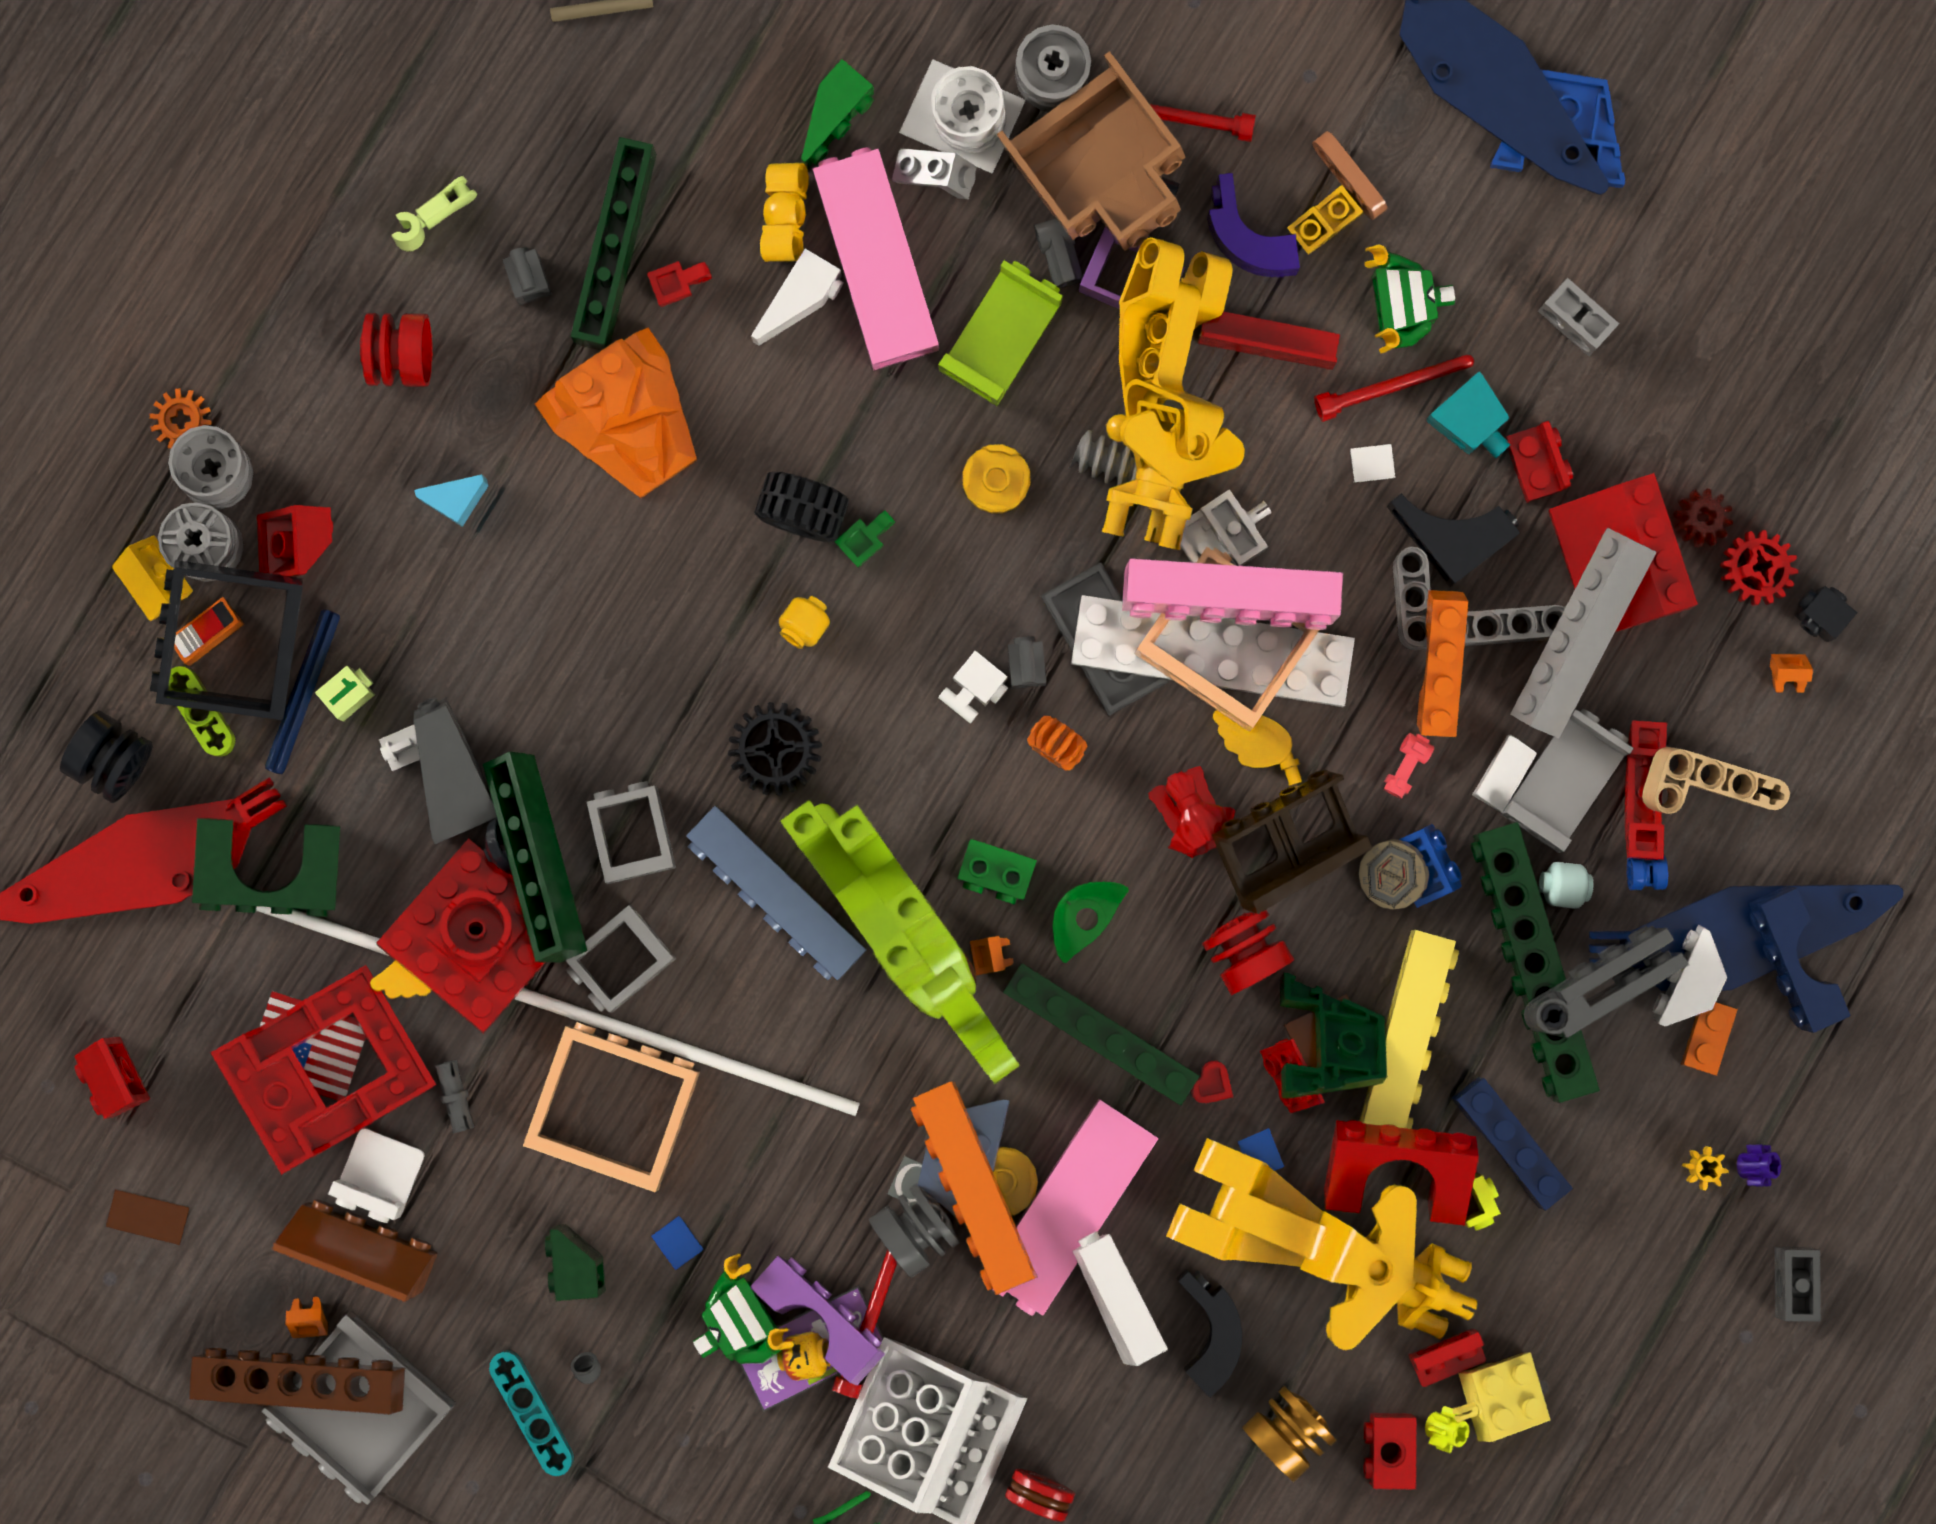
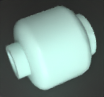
(1566, 885)

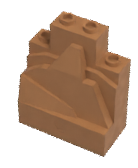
(1101, 160)

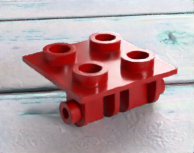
(1275, 1059)

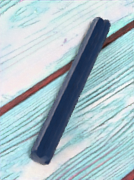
(302, 691)

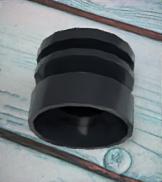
(106, 756)

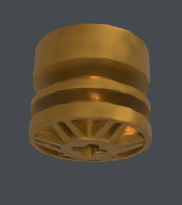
(1289, 1433)

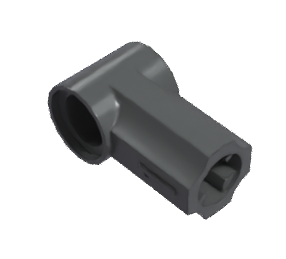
(1059, 253)

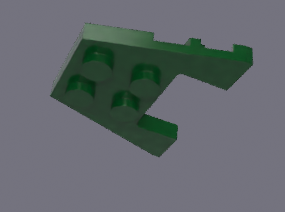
(1347, 1043)

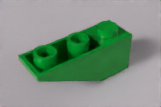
(837, 101)

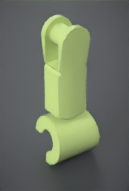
(431, 214)

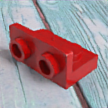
(1539, 461)
(1448, 1357)

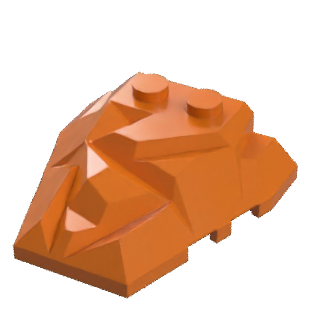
(624, 413)

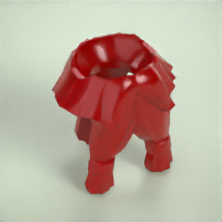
(1194, 816)

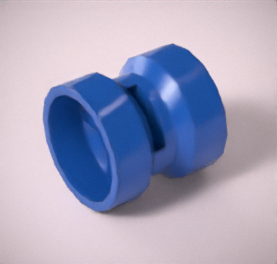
(1647, 873)

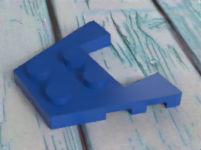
(1591, 112)

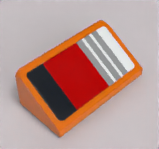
(206, 631)

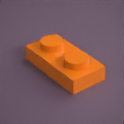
(1709, 1039)

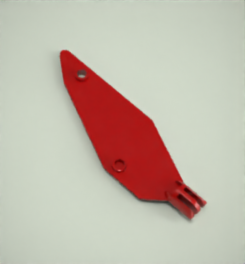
(134, 861)

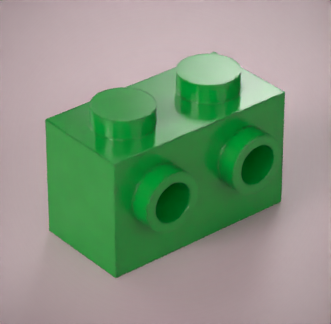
(996, 871)

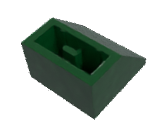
(576, 1266)

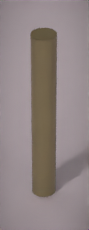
(597, 8)

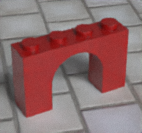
(1363, 1147)

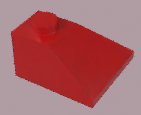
(293, 539)

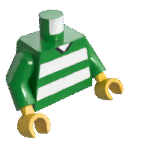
(1404, 298)
(739, 1320)

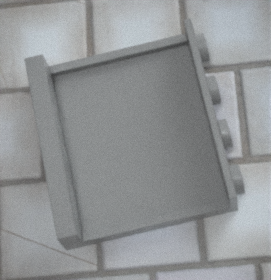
(360, 1446)

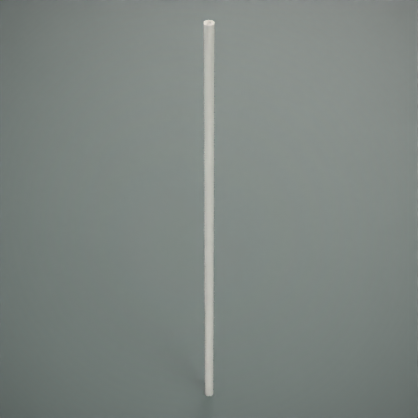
(606, 1023)

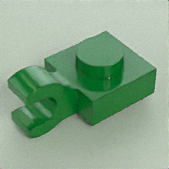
(861, 541)

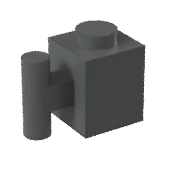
(526, 275)
(1026, 663)

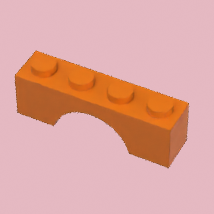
(1444, 663)

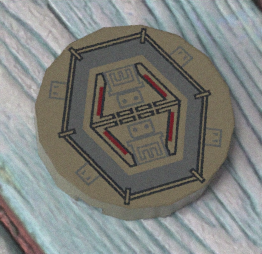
(1393, 874)

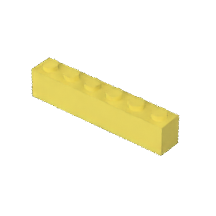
(1409, 1028)

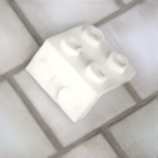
(378, 1176)

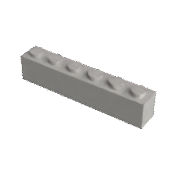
(1583, 633)

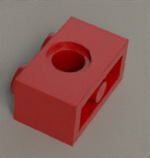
(1400, 1470)

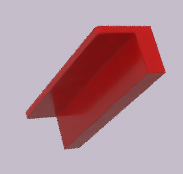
(1271, 339)

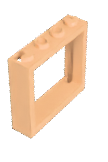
(1203, 688)
(601, 1164)

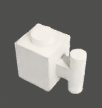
(979, 681)

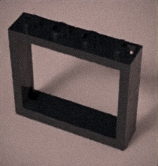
(216, 701)

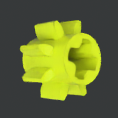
(1445, 1430)

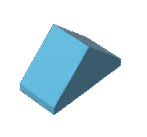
(454, 498)

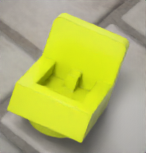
(1484, 1195)

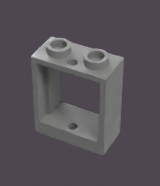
(639, 868)
(647, 937)

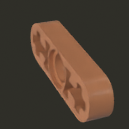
(1349, 175)

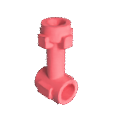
(1416, 749)

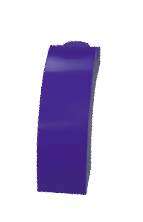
(1243, 247)

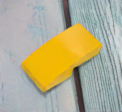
(1325, 219)

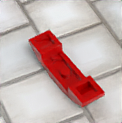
(1642, 825)

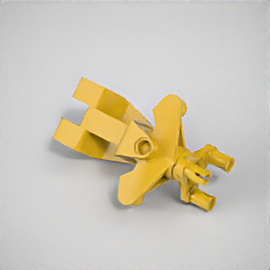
(1153, 351)
(1273, 1223)

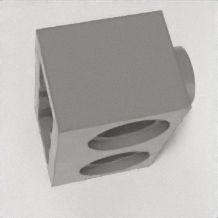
(1578, 317)

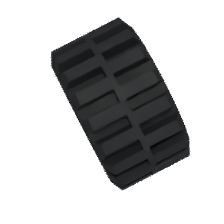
(801, 506)

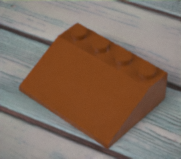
(357, 1250)

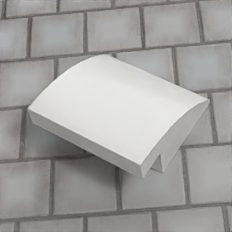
(927, 1433)

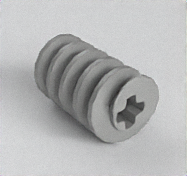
(1104, 459)

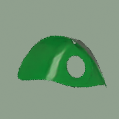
(1100, 897)

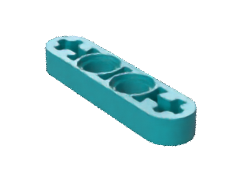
(537, 1410)

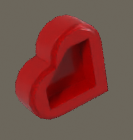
(1213, 1083)

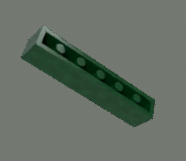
(613, 244)
(534, 857)
(1101, 1034)

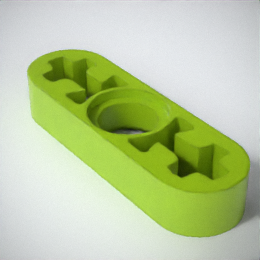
(204, 737)

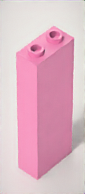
(875, 258)
(1077, 1199)

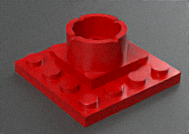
(466, 970)

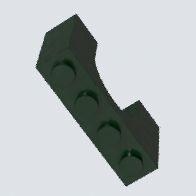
(219, 885)

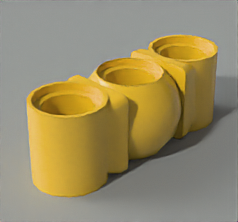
(784, 212)

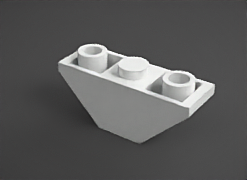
(1695, 986)

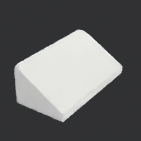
(1504, 773)

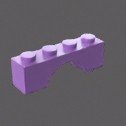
(849, 1349)

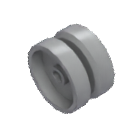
(1051, 47)

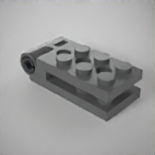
(1566, 1001)

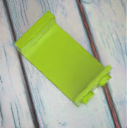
(1002, 332)

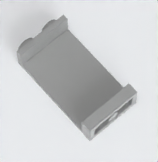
(1567, 780)

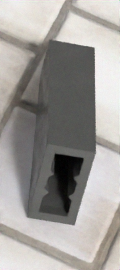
(451, 776)

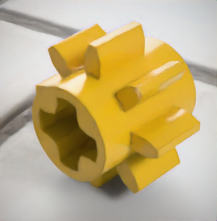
(1715, 1168)

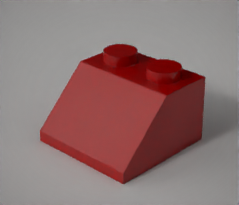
(110, 1077)

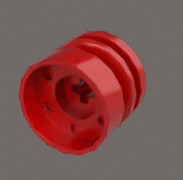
(392, 349)
(1247, 951)

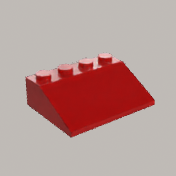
(1639, 514)

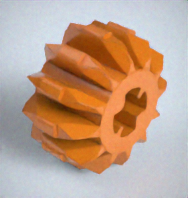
(1057, 743)

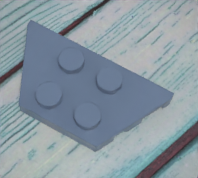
(989, 1124)

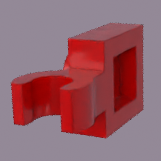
(673, 283)

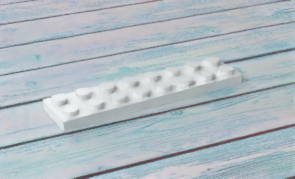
(1221, 652)

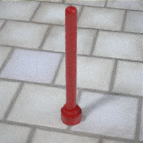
(1240, 126)
(1329, 404)
(870, 1319)

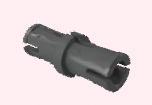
(454, 1096)

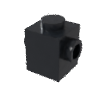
(1824, 613)

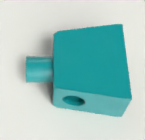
(1472, 418)

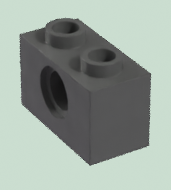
(1797, 1284)

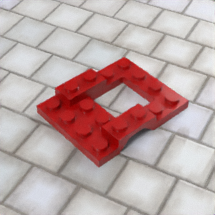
(282, 1097)

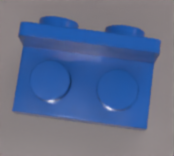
(1443, 873)

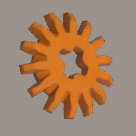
(170, 410)

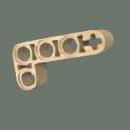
(1718, 782)

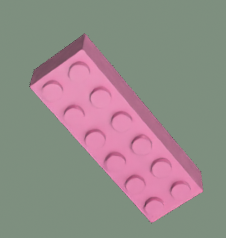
(1232, 592)

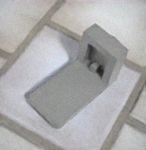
(935, 170)

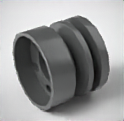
(914, 1230)

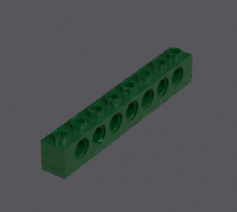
(1508, 840)

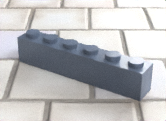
(776, 893)

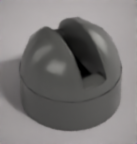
(586, 1368)

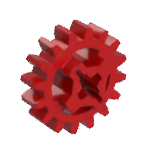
(1761, 581)

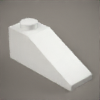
(800, 295)

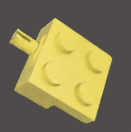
(1502, 1398)

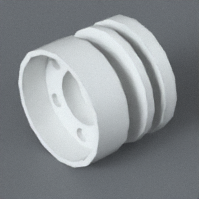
(963, 91)

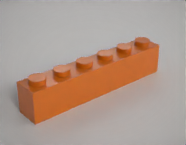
(974, 1188)

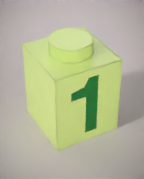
(346, 692)

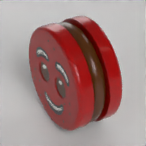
(1040, 1495)

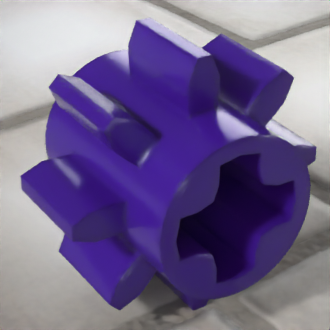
(1759, 1165)

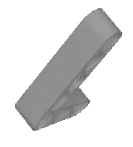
(1500, 618)

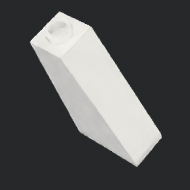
(1118, 1300)

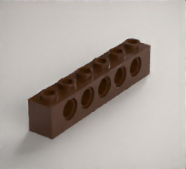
(211, 1382)

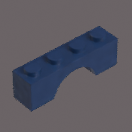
(1781, 920)
(1512, 1142)

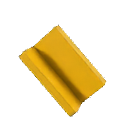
(144, 574)

